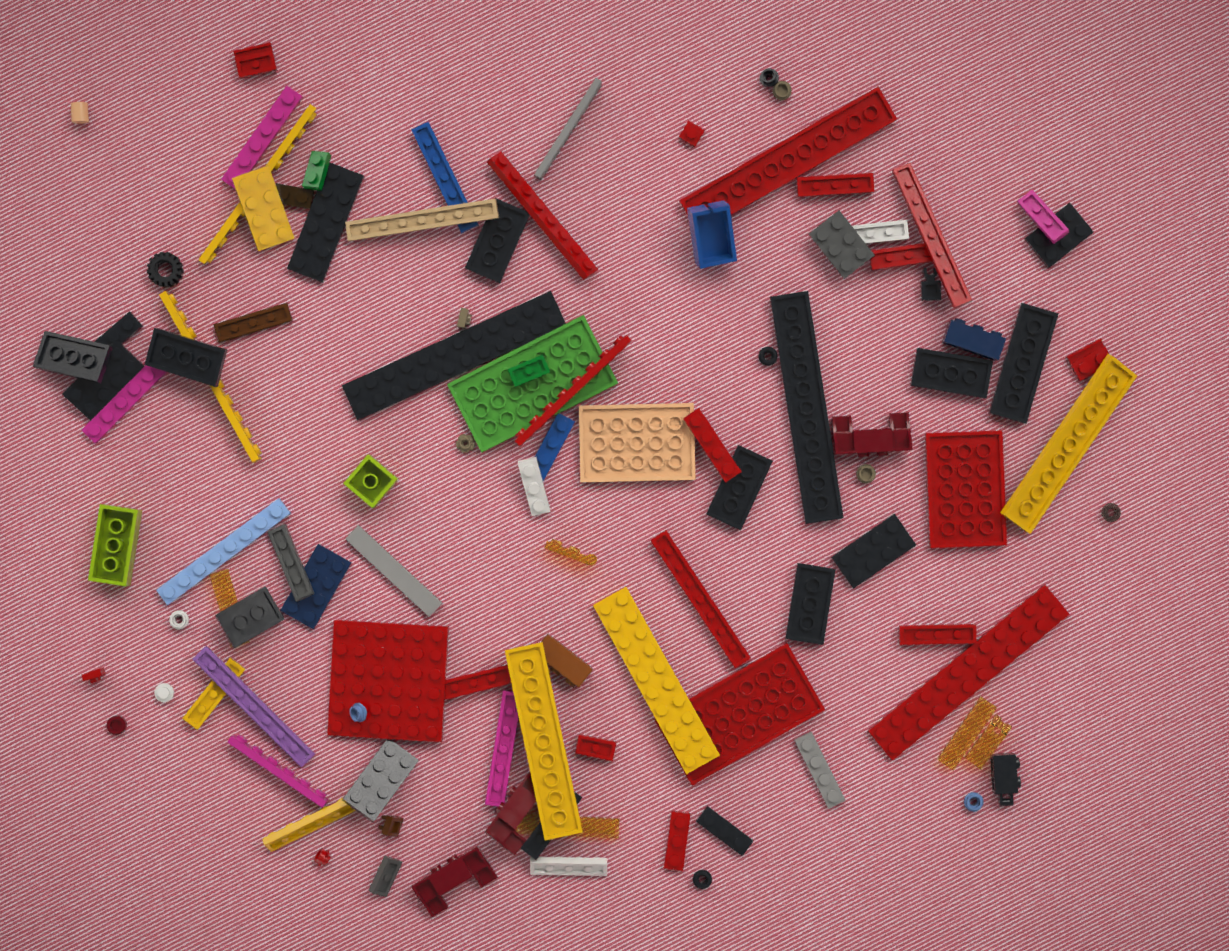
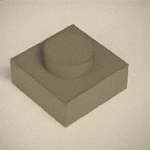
(464, 318)

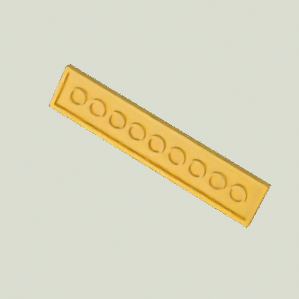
(1069, 444)
(656, 680)
(543, 741)

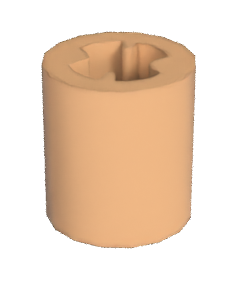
(79, 112)

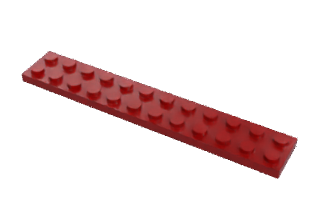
(797, 154)
(968, 672)

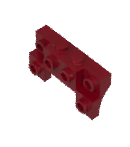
(868, 441)
(511, 814)
(450, 875)

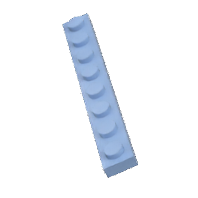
(223, 551)

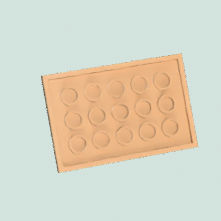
(636, 443)

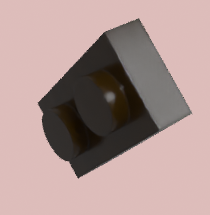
(295, 196)

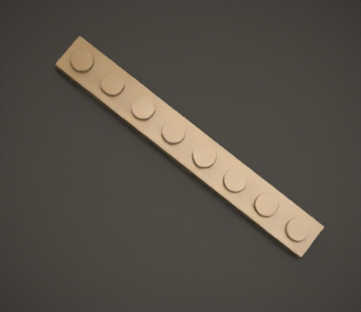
(422, 219)

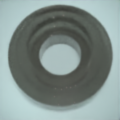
(1117, 512)

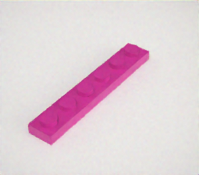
(263, 135)
(122, 402)
(502, 750)
(272, 766)

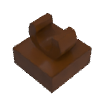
(391, 826)

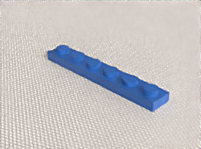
(441, 169)

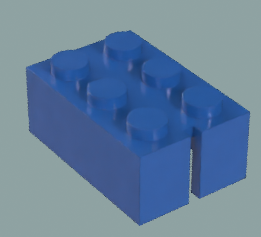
(712, 234)

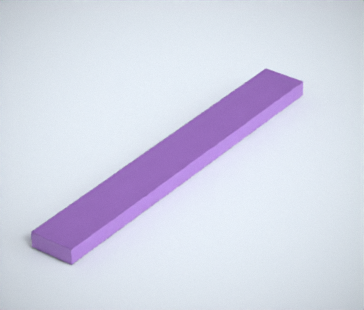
(253, 706)

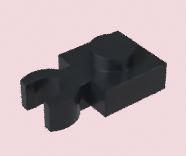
(930, 288)

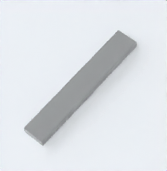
(568, 129)
(393, 571)

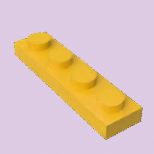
(209, 698)

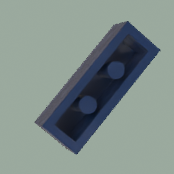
(974, 339)

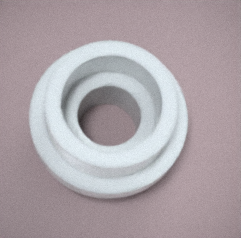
(174, 623)

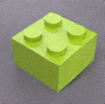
(371, 481)

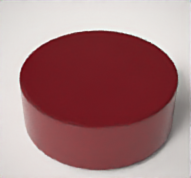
(116, 725)

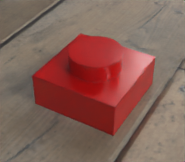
(691, 133)
(93, 676)

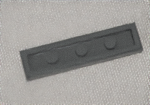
(291, 563)

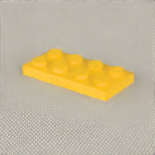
(263, 208)

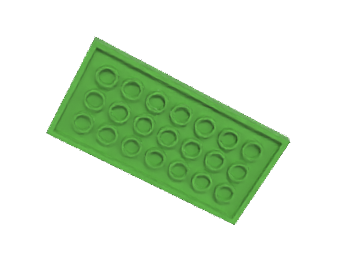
(499, 410)

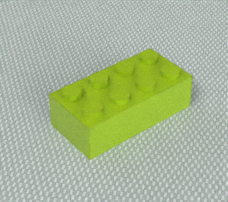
(115, 545)

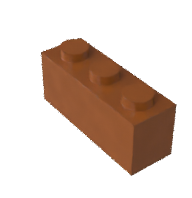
(565, 662)

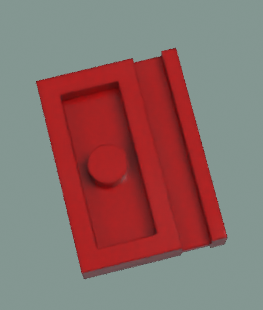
(255, 60)
(1087, 359)

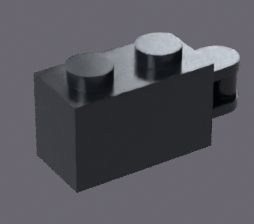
(1005, 777)

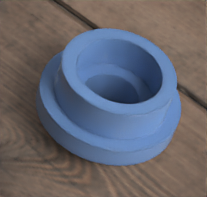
(358, 712)
(977, 806)

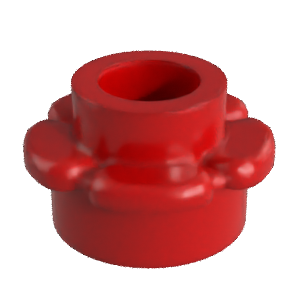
(322, 857)

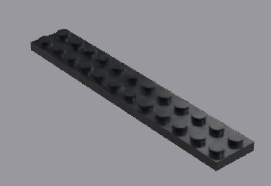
(453, 355)
(806, 407)

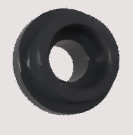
(769, 73)
(772, 351)
(702, 885)

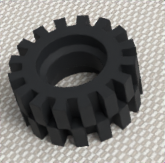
(176, 273)

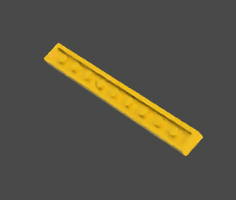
(275, 162)
(224, 400)

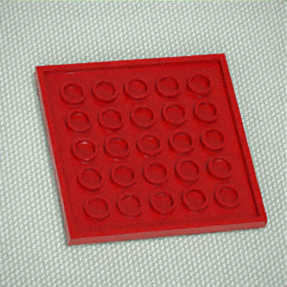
(394, 674)

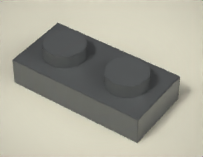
(385, 876)

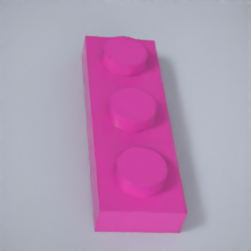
(1043, 216)

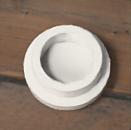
(164, 692)

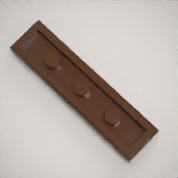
(253, 322)

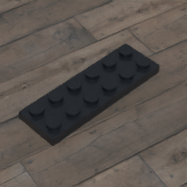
(325, 223)
(1023, 363)

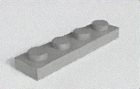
(819, 770)

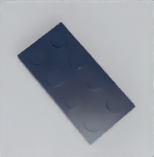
(325, 574)

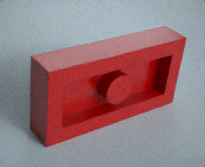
(595, 747)

